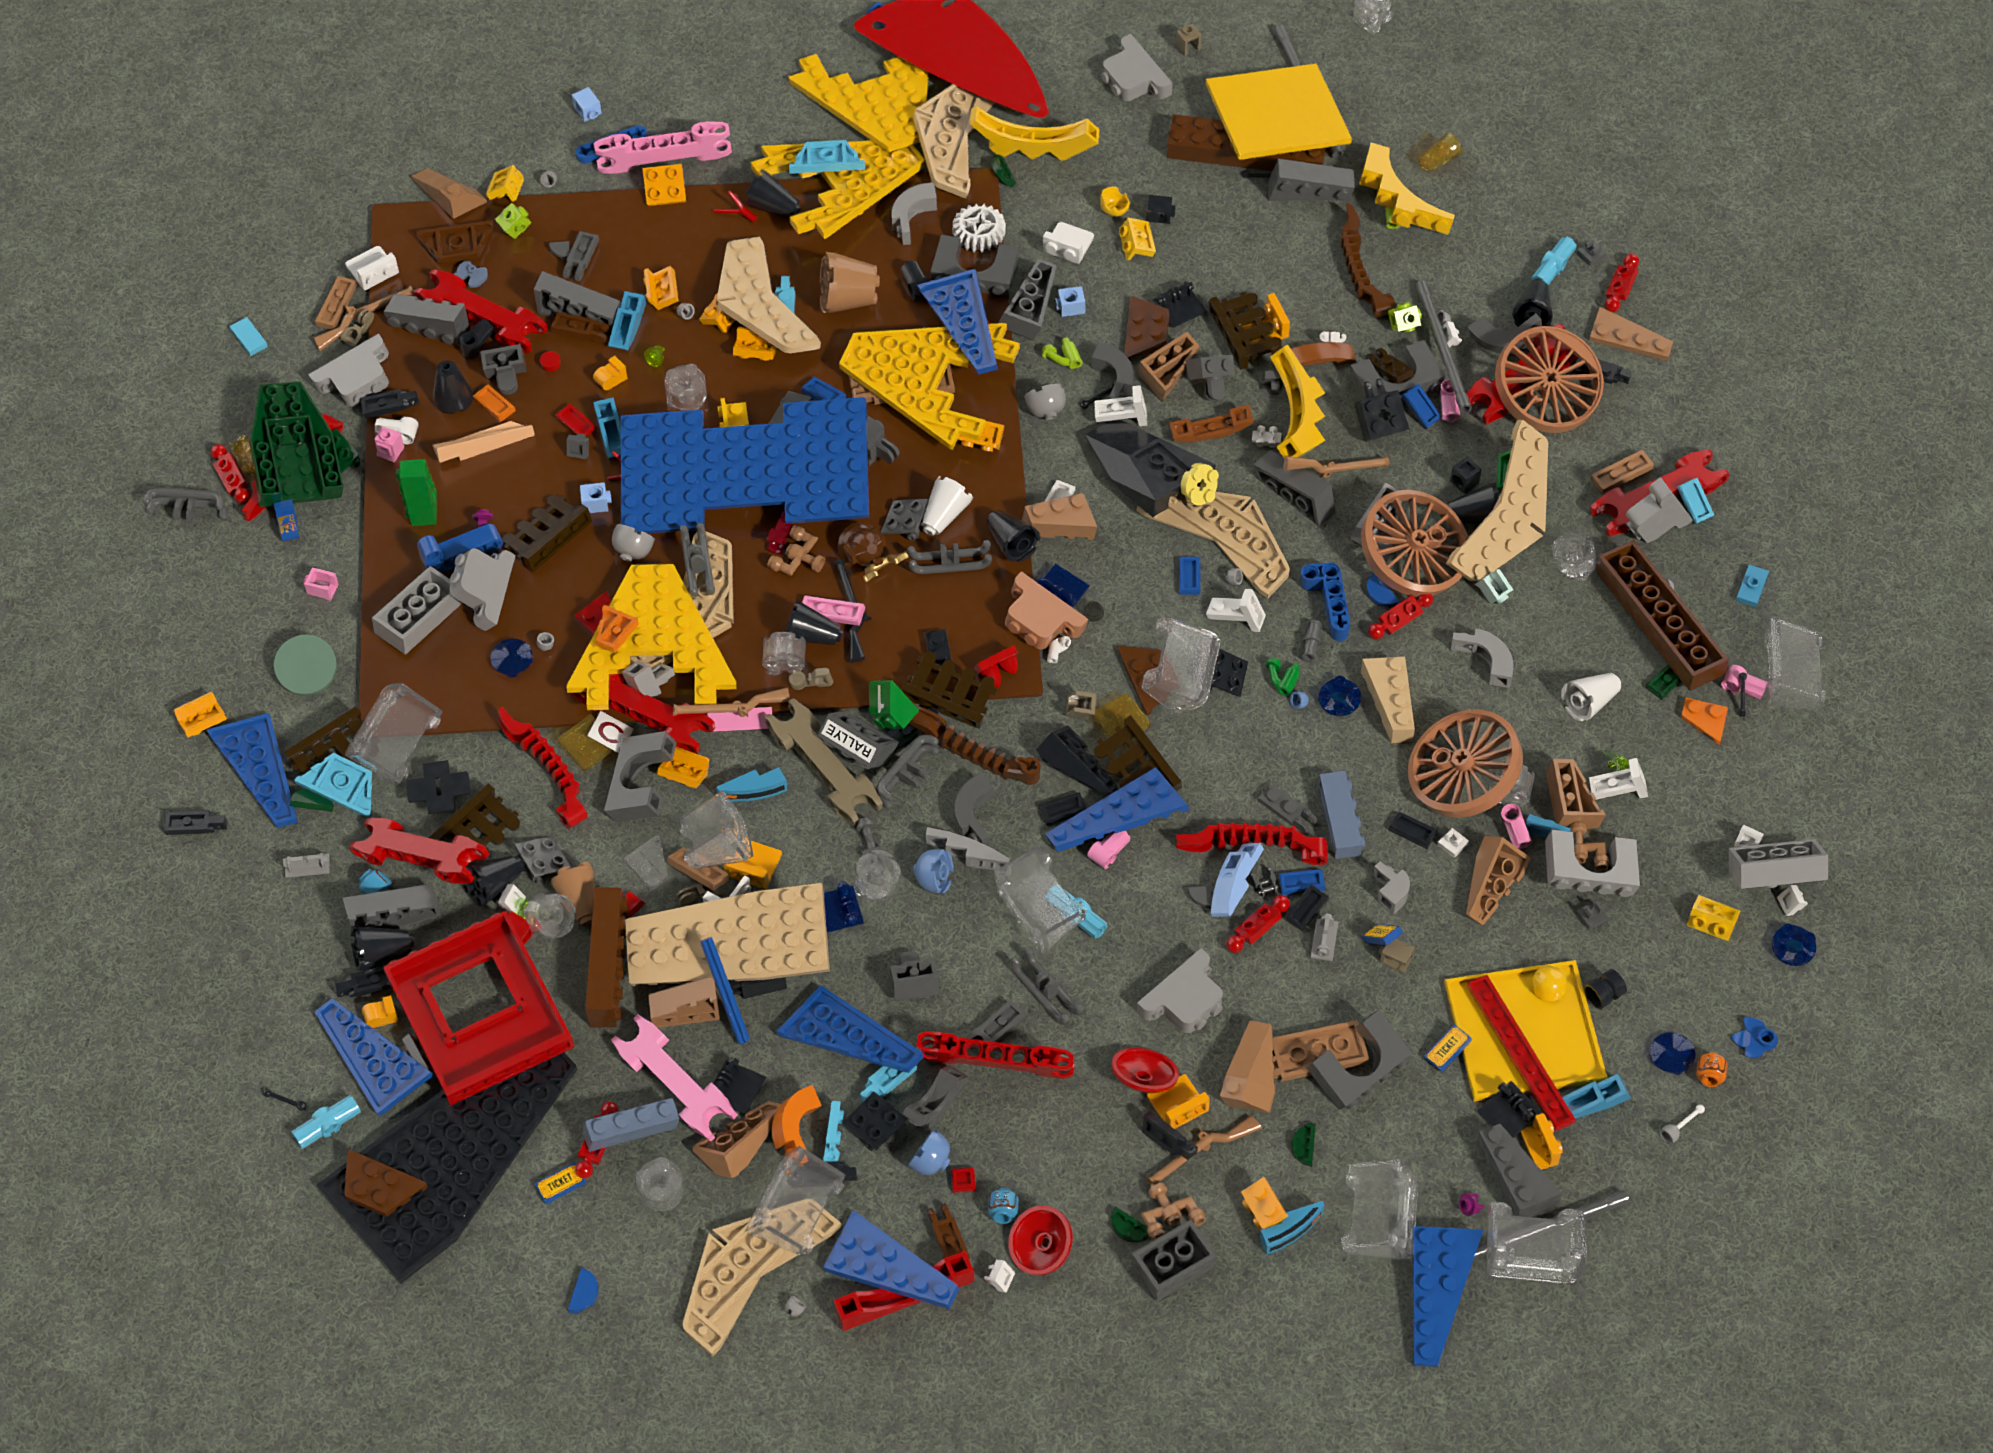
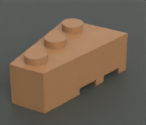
(1167, 365)
(1062, 517)
(1570, 795)
(685, 1004)

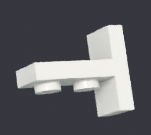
(1123, 408)
(1241, 609)
(1620, 782)

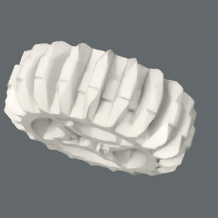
(979, 227)

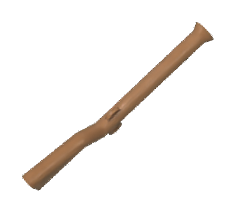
(327, 338)
(1325, 471)
(776, 696)
(1246, 1127)

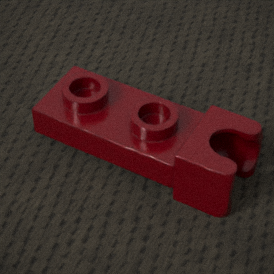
(778, 536)

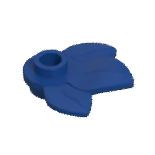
(1752, 1038)

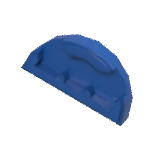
(1380, 593)
(584, 1293)

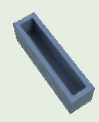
(1340, 814)
(630, 1124)

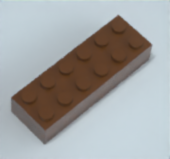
(606, 957)

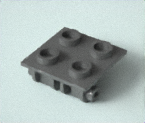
(905, 517)
(541, 857)

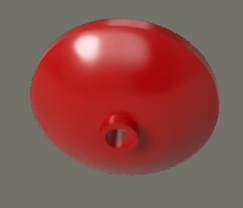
(1144, 1070)
(1030, 1236)

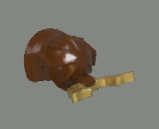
(864, 545)

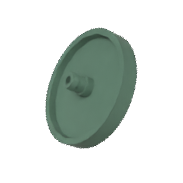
(305, 665)

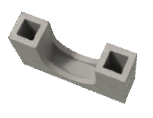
(1567, 873)

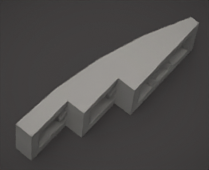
(976, 853)

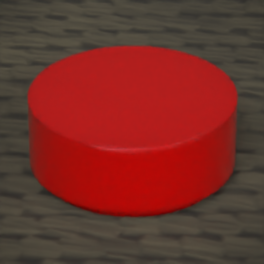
(550, 361)

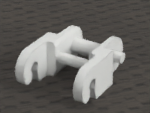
(1332, 337)

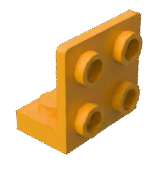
(664, 185)
(1276, 316)
(758, 868)
(1179, 1103)

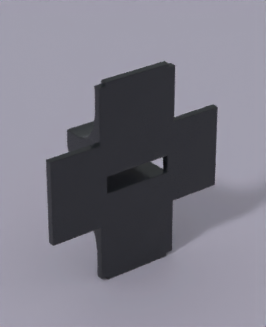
(426, 790)

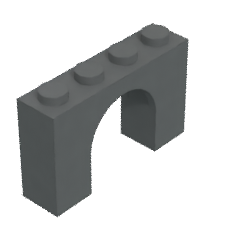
(994, 280)
(1418, 356)
(634, 755)
(1388, 1053)

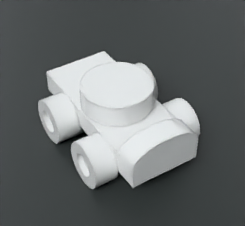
(1269, 438)

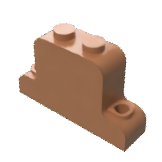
(1041, 615)

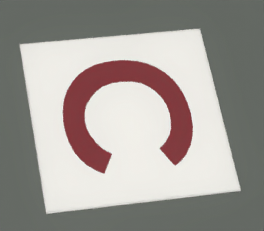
(609, 731)

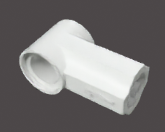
(406, 426)

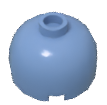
(931, 868)
(931, 1154)

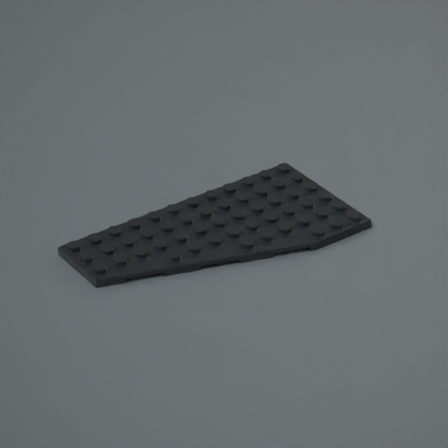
(459, 1155)

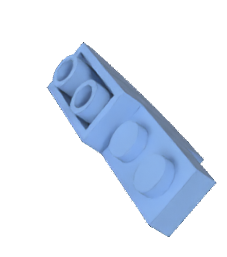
(1231, 879)

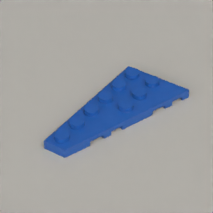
(962, 311)
(256, 758)
(1120, 811)
(841, 1028)
(376, 1063)
(877, 1260)
(1439, 1276)

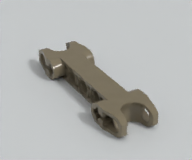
(845, 788)

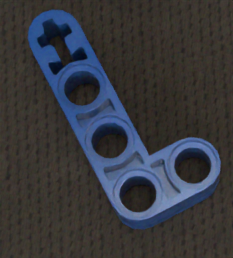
(443, 555)
(1319, 578)

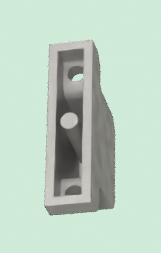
(1134, 72)
(355, 372)
(1657, 513)
(482, 584)
(1185, 995)

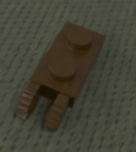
(1390, 366)

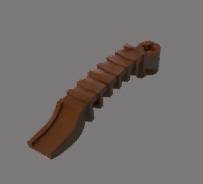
(1351, 251)
(1023, 769)

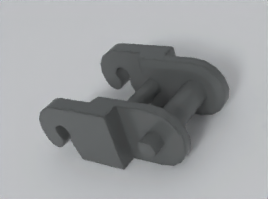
(1258, 885)

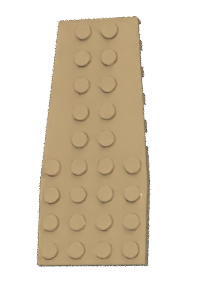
(754, 933)

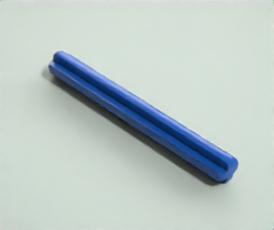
(725, 990)

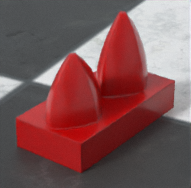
(1006, 659)

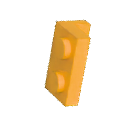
(661, 287)
(715, 316)
(752, 345)
(989, 439)
(199, 714)
(685, 768)
(1541, 1142)
(1264, 1204)

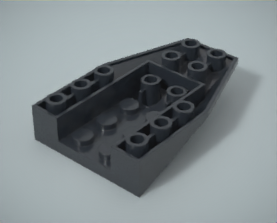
(1141, 463)

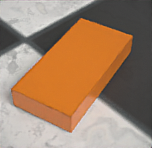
(494, 403)

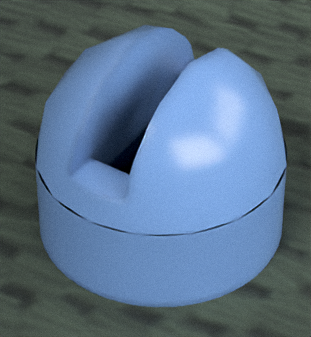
(1297, 697)

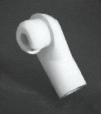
(1056, 647)

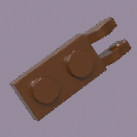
(579, 327)
(947, 1232)

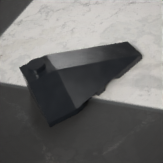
(1065, 752)

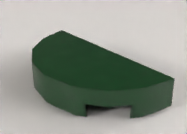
(1002, 170)
(310, 800)
(1303, 1144)
(1127, 1227)

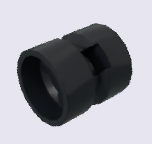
(1606, 988)

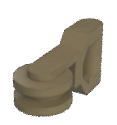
(365, 318)
(819, 677)
(687, 894)

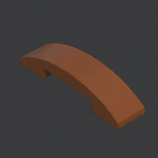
(1323, 353)
(1213, 427)

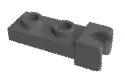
(999, 1023)

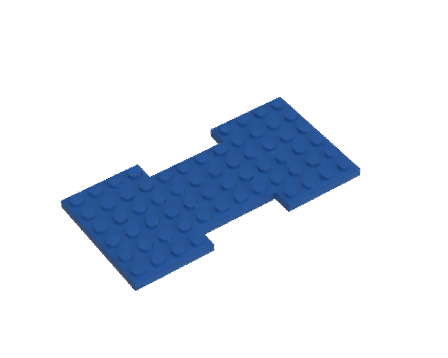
(808, 463)

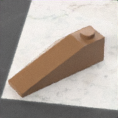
(448, 193)
(1494, 871)
(1250, 1075)
(738, 1143)

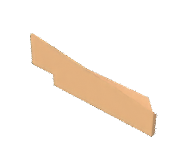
(483, 441)

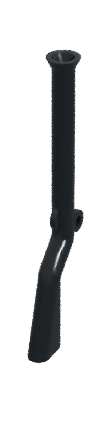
(855, 650)

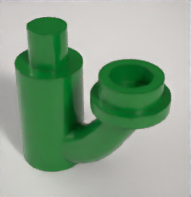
(1287, 683)

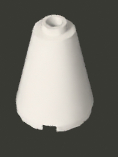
(944, 505)
(1589, 694)

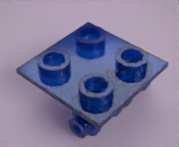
(1064, 585)
(842, 908)

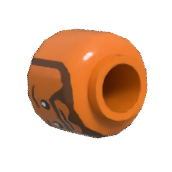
(1711, 1069)

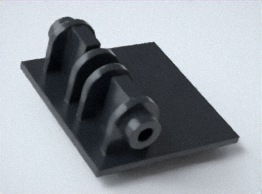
(1181, 303)
(1229, 673)
(738, 1084)
(1509, 1109)
(875, 1121)

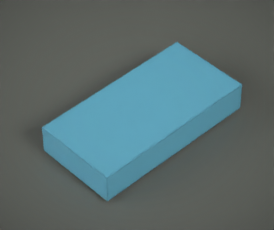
(248, 336)
(1695, 500)

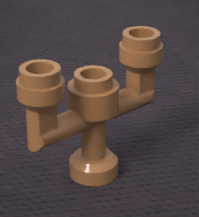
(797, 553)
(1581, 850)
(1169, 1212)

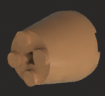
(846, 283)

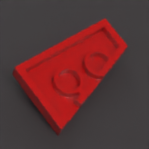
(592, 614)

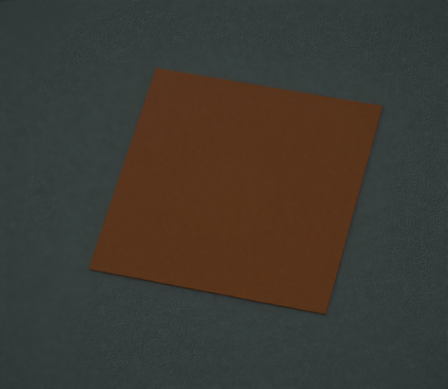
(454, 660)

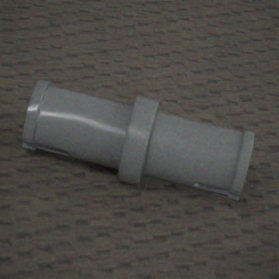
(1311, 641)

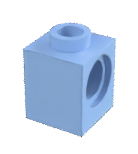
(586, 104)
(1070, 301)
(595, 497)

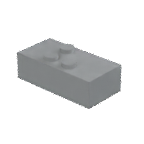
(415, 611)
(1778, 864)

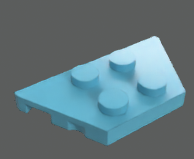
(826, 156)
(341, 783)

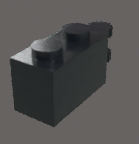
(757, 987)

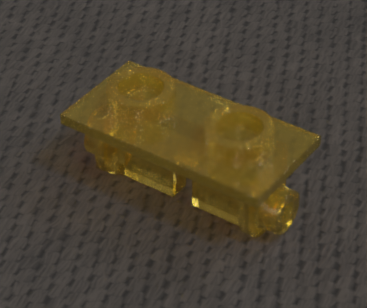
(242, 452)

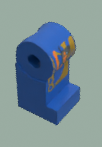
(287, 520)

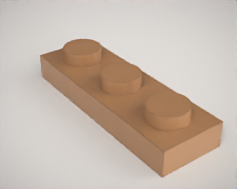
(335, 303)
(1622, 471)
(710, 877)

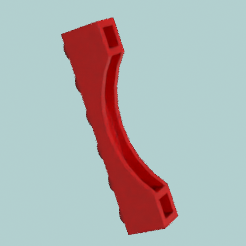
(870, 1305)

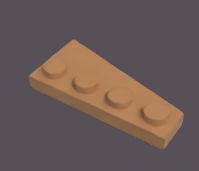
(1623, 334)

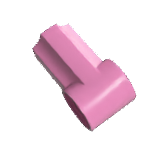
(1449, 406)
(1753, 686)
(1516, 827)
(1107, 850)

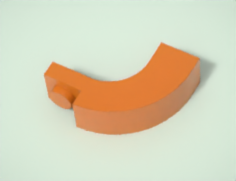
(788, 1115)

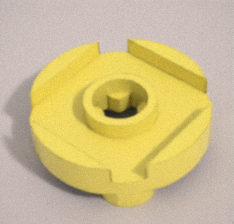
(1208, 478)

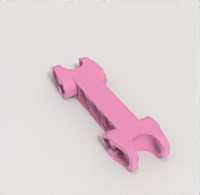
(628, 152)
(699, 1103)

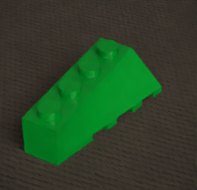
(417, 492)

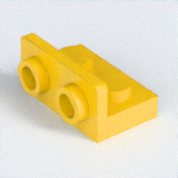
(505, 182)
(1136, 238)
(733, 414)
(1713, 918)

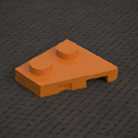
(614, 628)
(1705, 717)

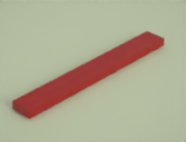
(1521, 1052)

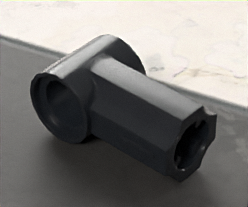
(914, 277)
(475, 338)

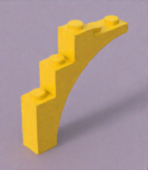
(1034, 141)
(1393, 194)
(1304, 411)

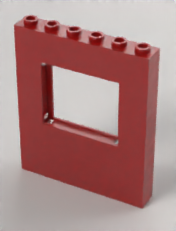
(497, 1044)

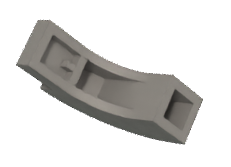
(908, 204)
(1492, 650)

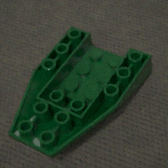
(292, 448)

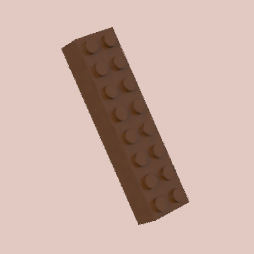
(1208, 142)
(1662, 615)

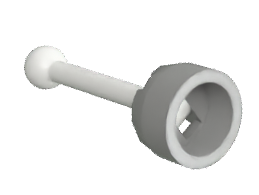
(1670, 1132)

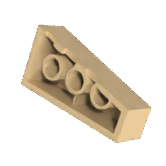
(1390, 691)

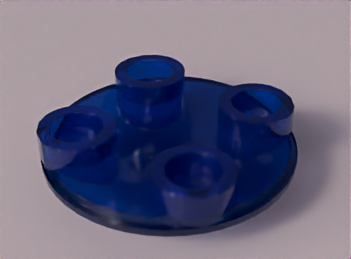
(511, 657)
(1339, 696)
(1794, 945)
(1672, 1053)

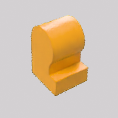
(611, 374)
(380, 1013)

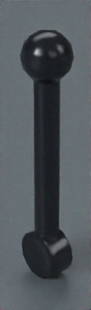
(1245, 174)
(1084, 404)
(1742, 676)
(300, 1105)

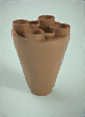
(579, 887)

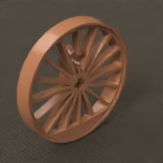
(1558, 382)
(1416, 542)
(1466, 762)

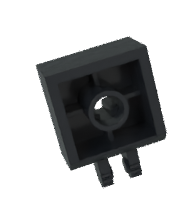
(1370, 408)

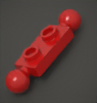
(1621, 282)
(230, 474)
(1399, 615)
(1257, 924)
(584, 1168)

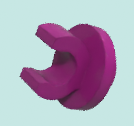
(482, 517)
(1468, 1204)

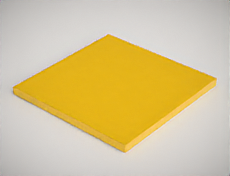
(1278, 111)
(1556, 1030)

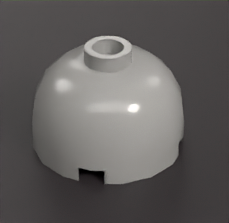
(1047, 401)
(631, 543)

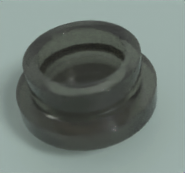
(1093, 611)

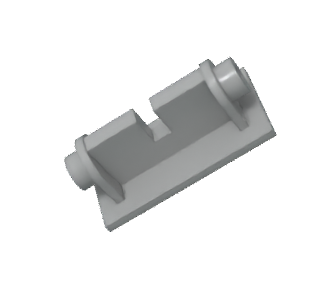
(306, 865)
(1324, 938)

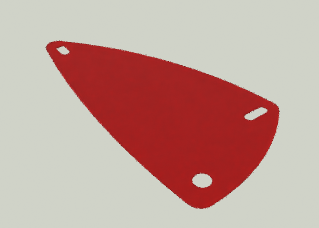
(960, 47)

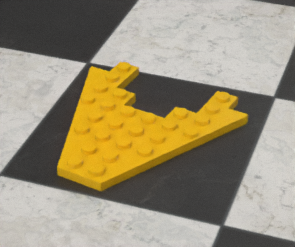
(877, 107)
(851, 189)
(907, 370)
(666, 627)

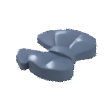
(476, 275)

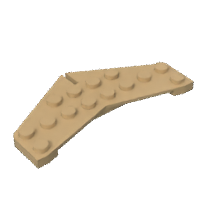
(944, 133)
(748, 298)
(1521, 504)
(1238, 533)
(716, 608)
(730, 1275)

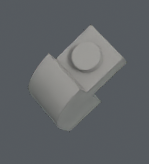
(645, 679)
(1395, 888)

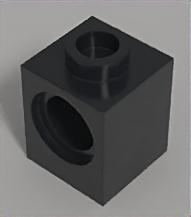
(1160, 209)
(1465, 475)

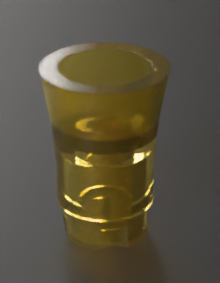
(1441, 152)

